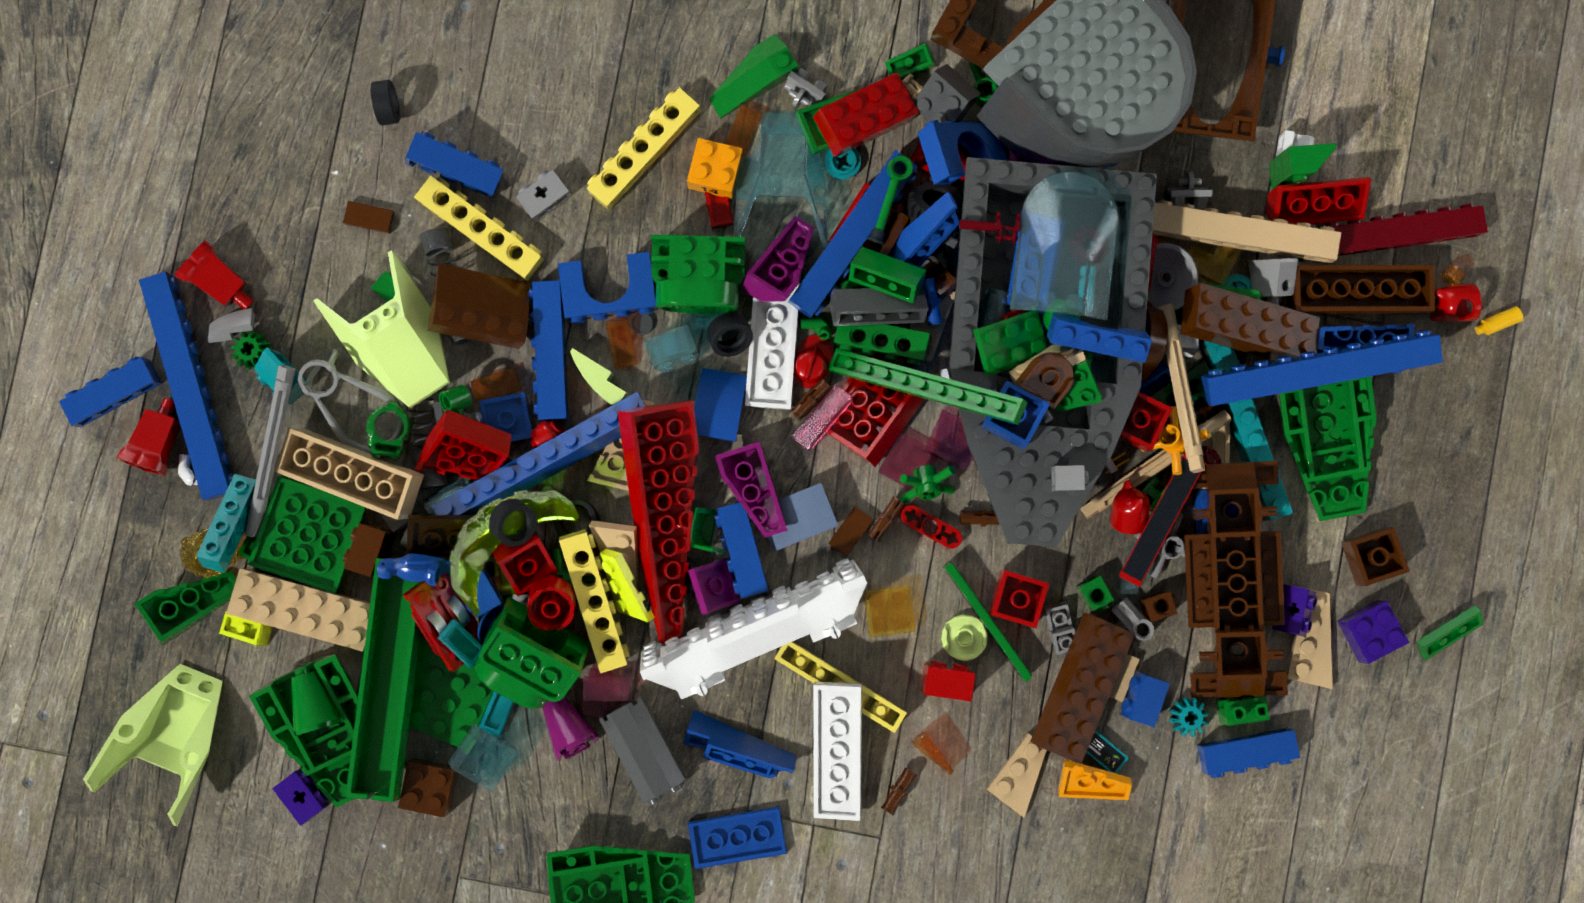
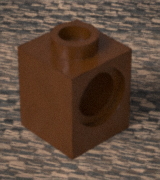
(1148, 606)

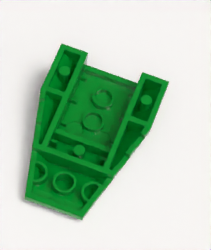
(1332, 443)
(322, 752)
(619, 876)

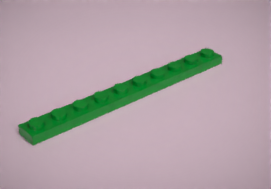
(928, 386)

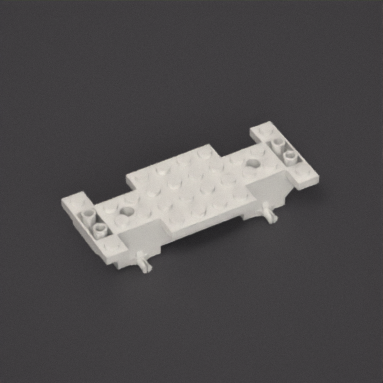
(748, 631)

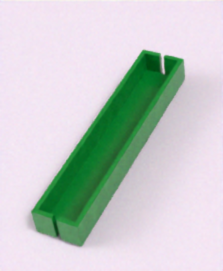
(384, 693)

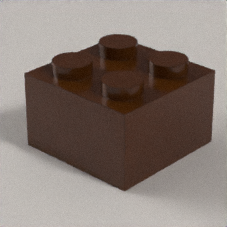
(367, 545)
(1375, 556)
(428, 787)

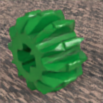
(243, 347)

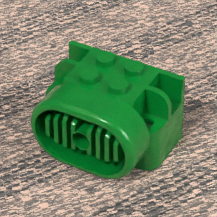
(698, 272)
(529, 662)

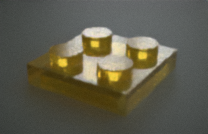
(889, 611)

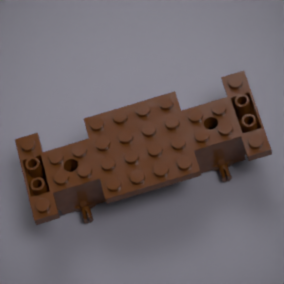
(1236, 582)

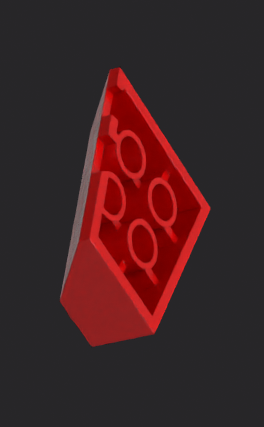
(464, 447)

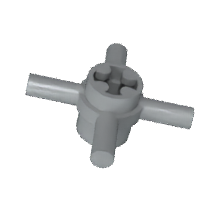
(1173, 552)

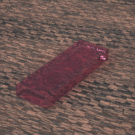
(822, 417)

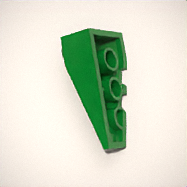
(756, 74)
(180, 607)

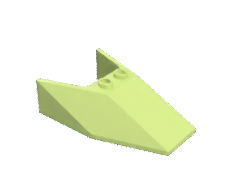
(395, 341)
(166, 728)

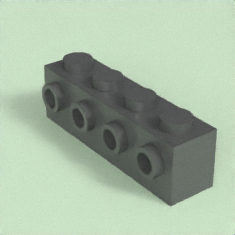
(873, 308)

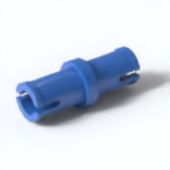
(933, 313)

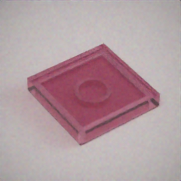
(949, 441)
(904, 458)

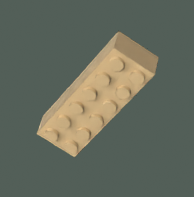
(349, 473)
(300, 608)

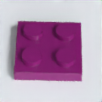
(713, 586)

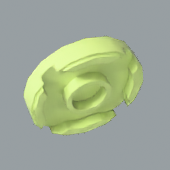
(964, 637)

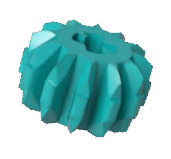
(1182, 712)

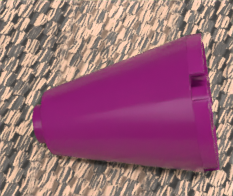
(567, 729)

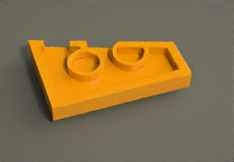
(1093, 783)

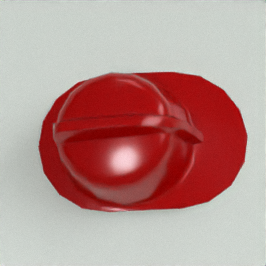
(812, 361)

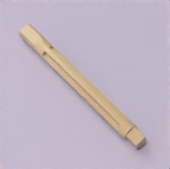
(1182, 393)
(1147, 469)

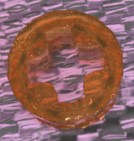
(1453, 275)

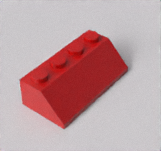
(1319, 201)

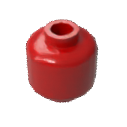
(545, 431)

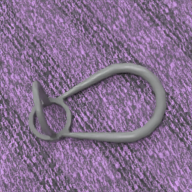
(338, 431)

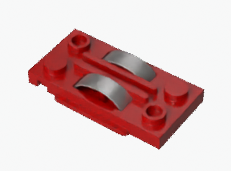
(434, 609)

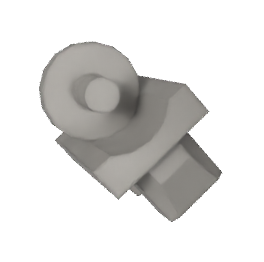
(802, 90)
(1198, 194)

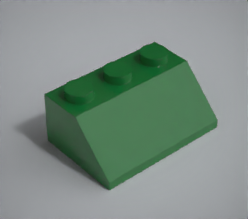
(1298, 163)

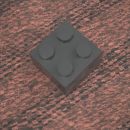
(946, 96)

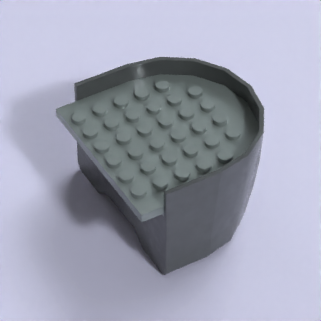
(1091, 82)

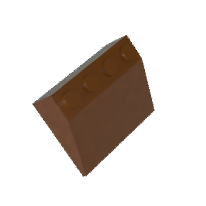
(479, 306)

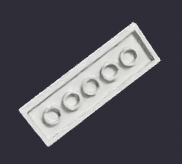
(771, 354)
(837, 750)

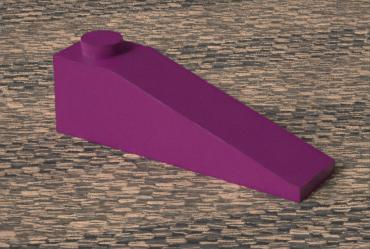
(780, 266)
(751, 482)

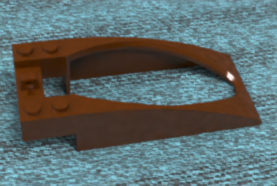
(956, 37)
(1243, 114)

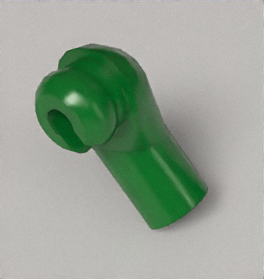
(821, 328)

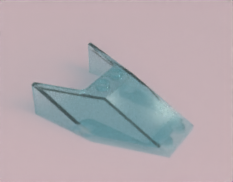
(781, 166)

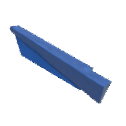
(926, 232)
(737, 748)

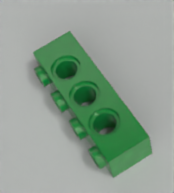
(917, 353)

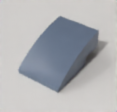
(805, 516)

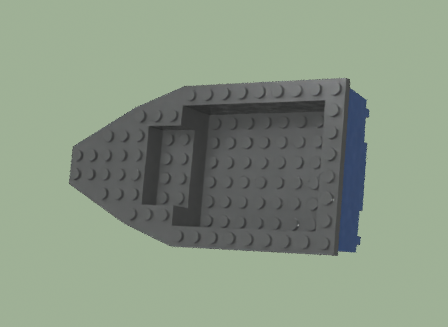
(1086, 435)

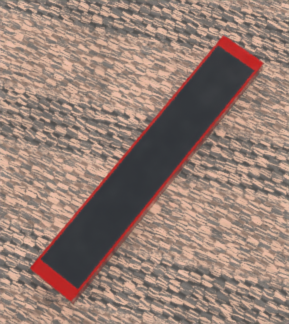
(1159, 524)

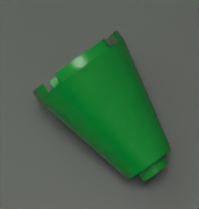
(311, 703)

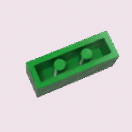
(887, 275)

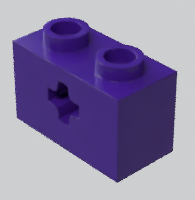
(1301, 599)
(290, 791)

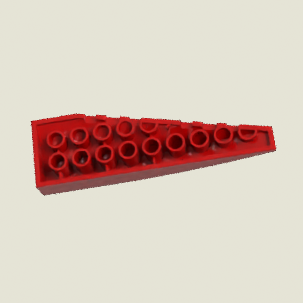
(660, 473)

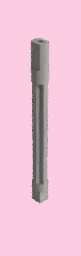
(270, 449)

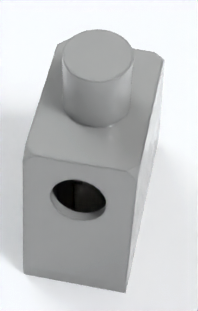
(1273, 277)

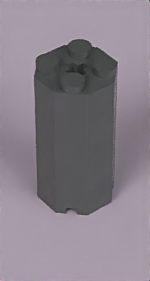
(643, 750)

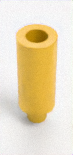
(1499, 321)

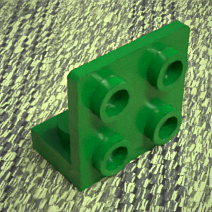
(1084, 388)

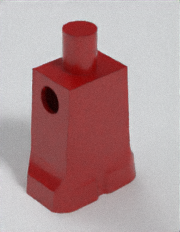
(214, 276)
(152, 440)

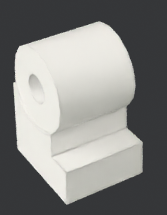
(1289, 139)

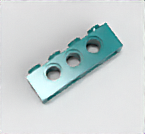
(227, 525)

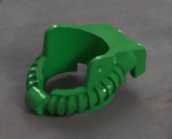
(385, 448)

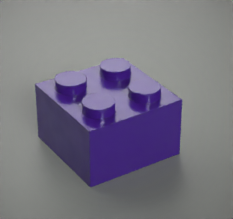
(1373, 631)

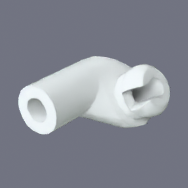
(184, 470)

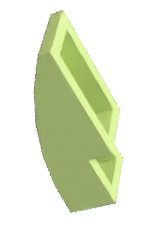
(598, 378)

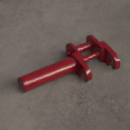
(993, 226)

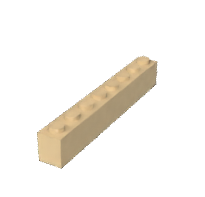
(1246, 233)

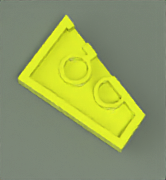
(620, 578)

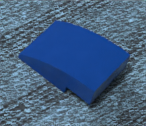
(719, 404)

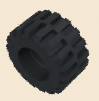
(927, 194)

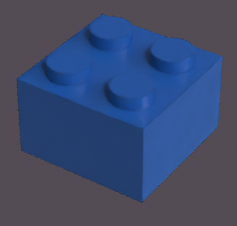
(1022, 433)

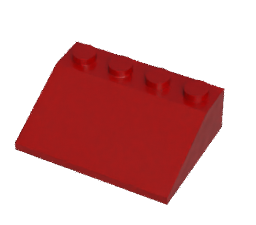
(873, 419)

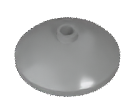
(1183, 272)

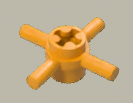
(1172, 441)

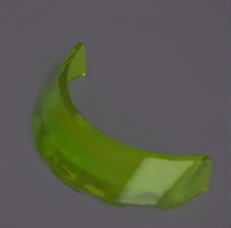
(477, 542)

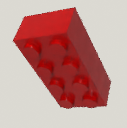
(865, 114)

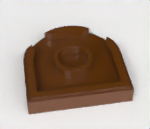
(1048, 378)

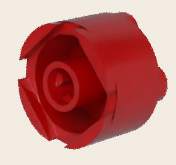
(551, 603)

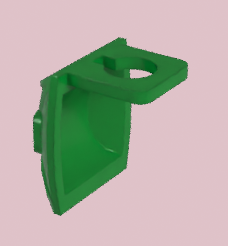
(703, 529)

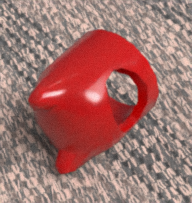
(1452, 303)
(1130, 510)

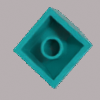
(267, 369)

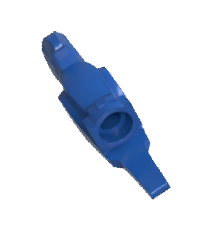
(414, 568)

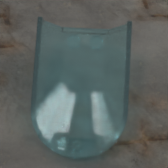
(1066, 247)

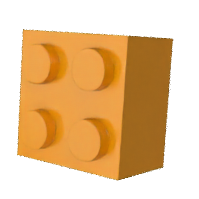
(714, 168)

